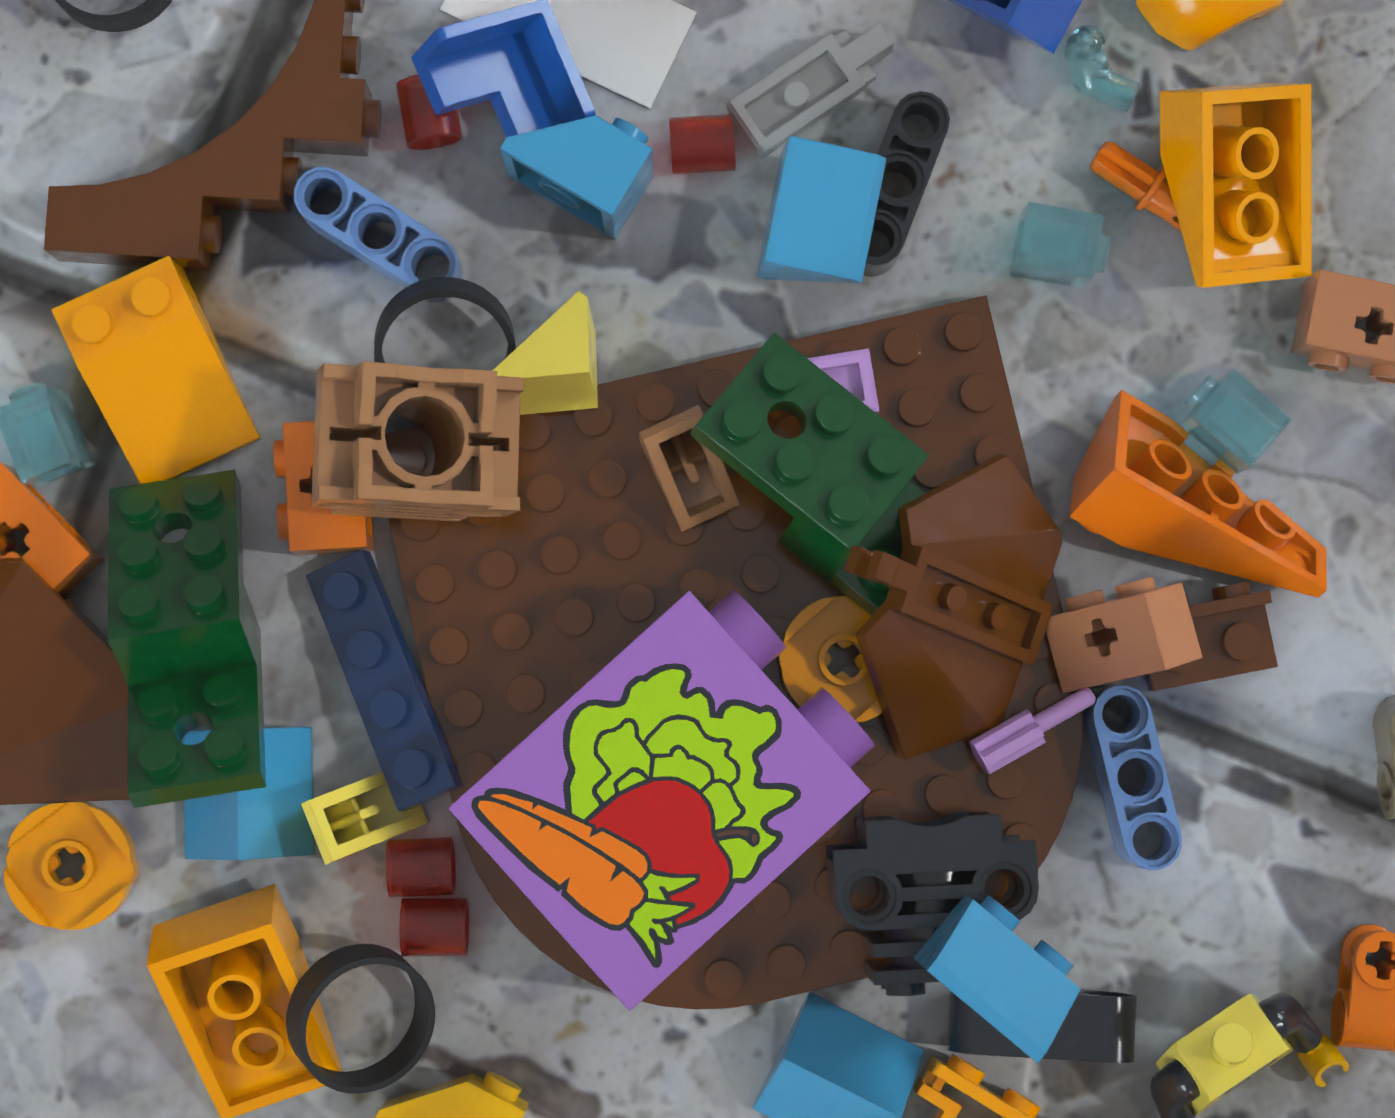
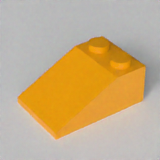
(1241, 179)
(157, 372)
(229, 991)

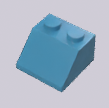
(584, 168)
(1000, 975)

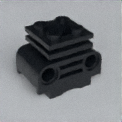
(921, 879)

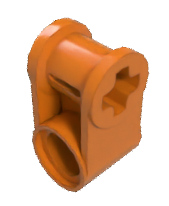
(1365, 993)

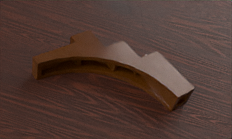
(243, 169)

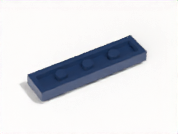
(384, 680)

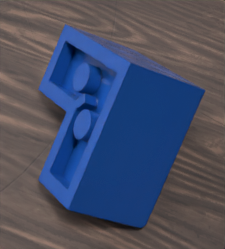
(506, 58)

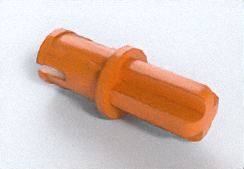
(1137, 180)

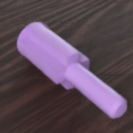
(1025, 732)

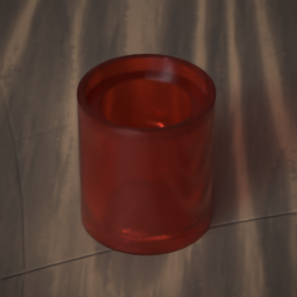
(420, 124)
(702, 144)
(420, 867)
(434, 927)

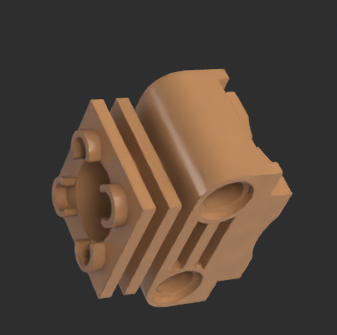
(465, 412)

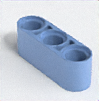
(361, 210)
(1154, 800)

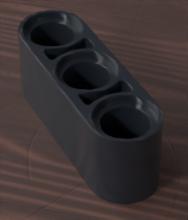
(914, 160)
(1095, 1030)

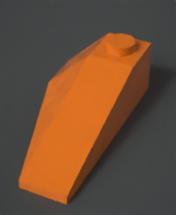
(1168, 502)

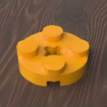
(806, 656)
(33, 859)

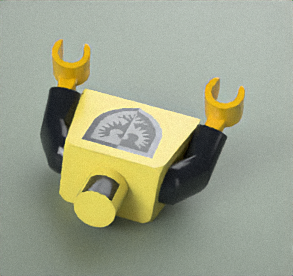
(1236, 1049)

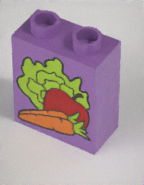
(667, 793)

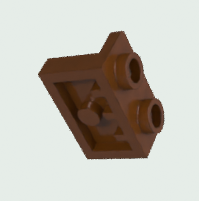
(1231, 637)

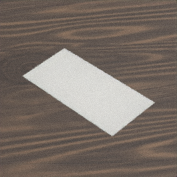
(611, 41)

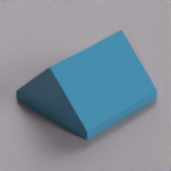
(821, 213)
(259, 820)
(838, 1067)

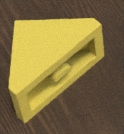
(557, 362)
(358, 818)

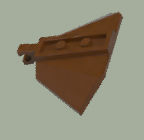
(958, 606)
(57, 698)

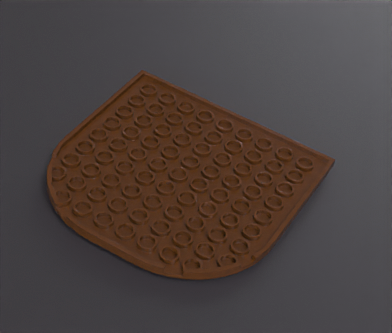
(544, 598)

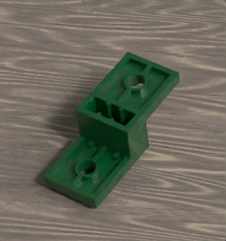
(834, 478)
(185, 639)

